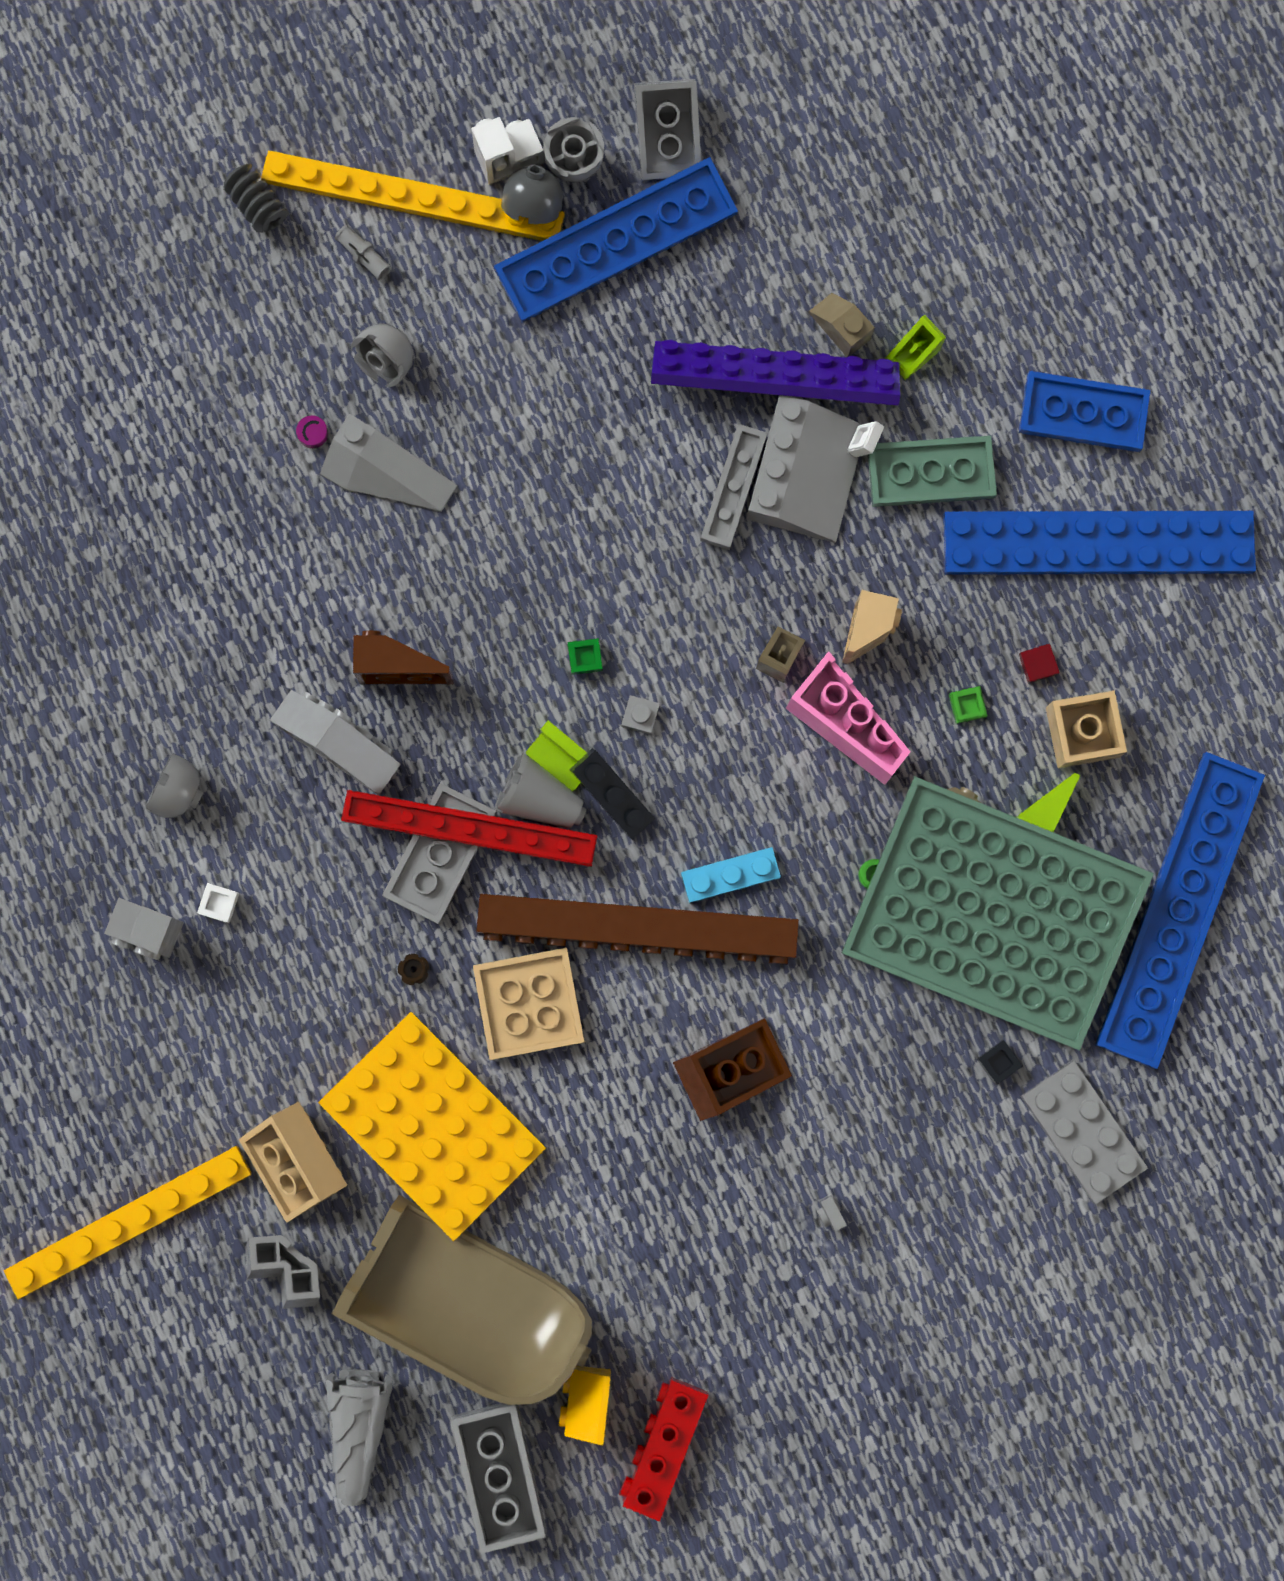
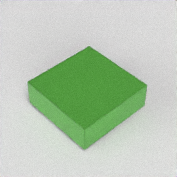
(968, 705)

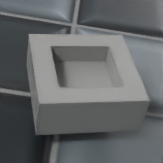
(640, 715)
(830, 1214)

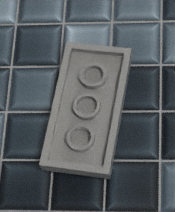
(433, 867)
(1084, 1132)

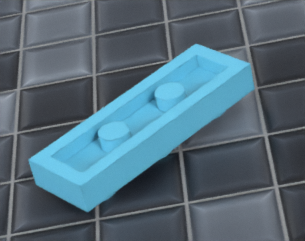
(730, 875)

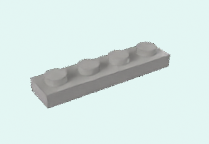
(733, 486)

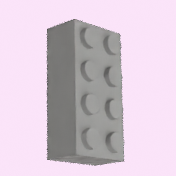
(498, 1476)

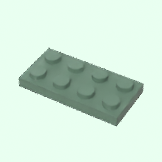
(932, 471)

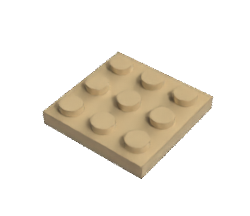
(528, 1004)

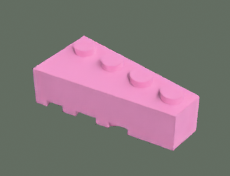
(847, 720)

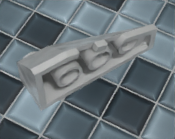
(375, 465)

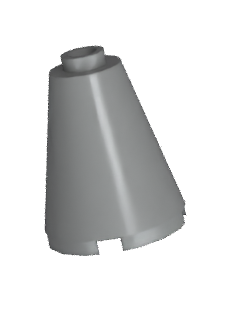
(539, 796)

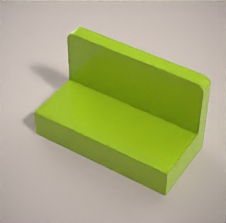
(556, 754)

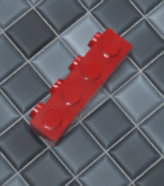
(664, 1449)

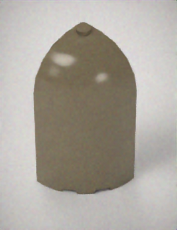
(466, 1309)

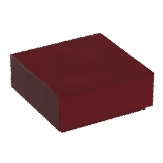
(1039, 663)

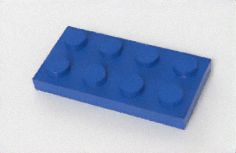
(1084, 411)

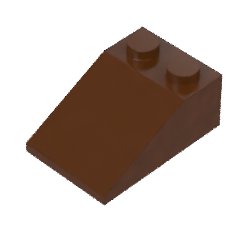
(389, 662)
(732, 1069)

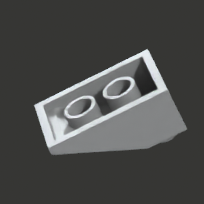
(667, 127)

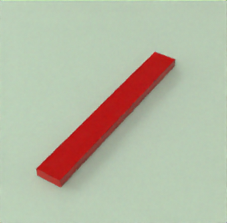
(469, 828)

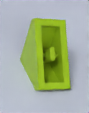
(917, 347)

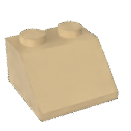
(871, 623)

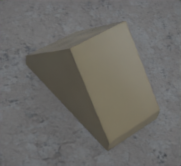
(780, 654)

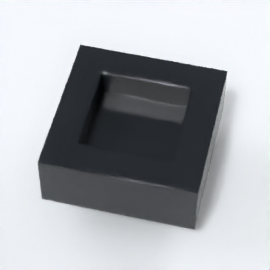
(999, 1062)

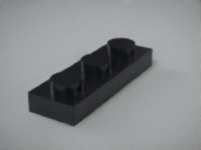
(612, 794)

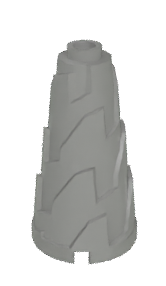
(356, 1424)

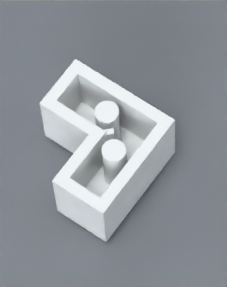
(505, 149)

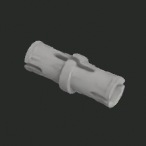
(363, 252)

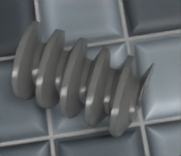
(253, 199)

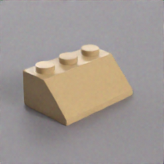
(292, 1161)

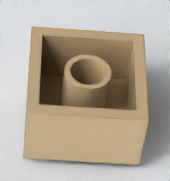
(1086, 729)

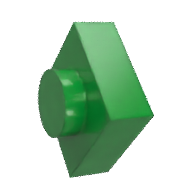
(585, 656)

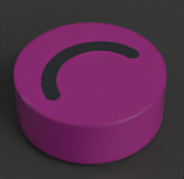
(312, 431)

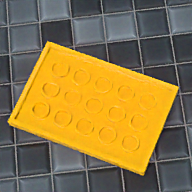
(432, 1126)

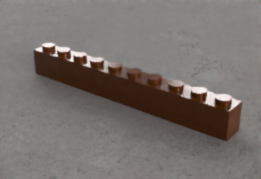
(637, 927)

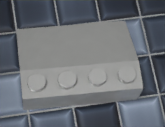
(805, 470)

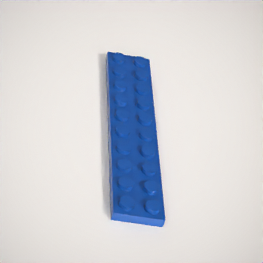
(1099, 542)
(1180, 910)

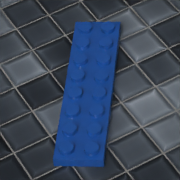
(615, 239)

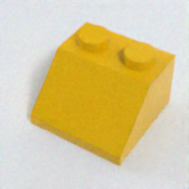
(587, 1404)

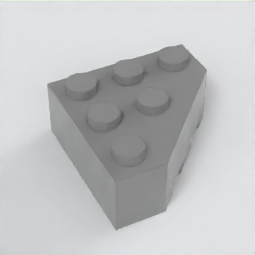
(336, 739)

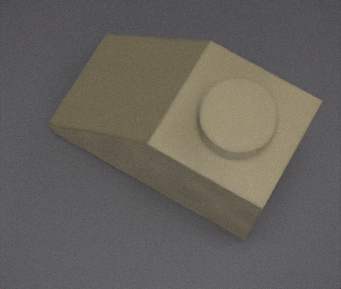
(843, 323)

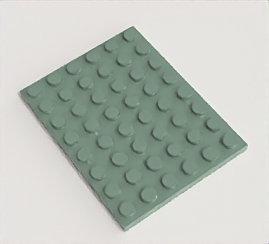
(997, 913)

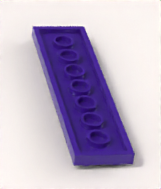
(776, 372)

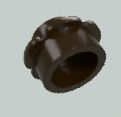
(409, 977)

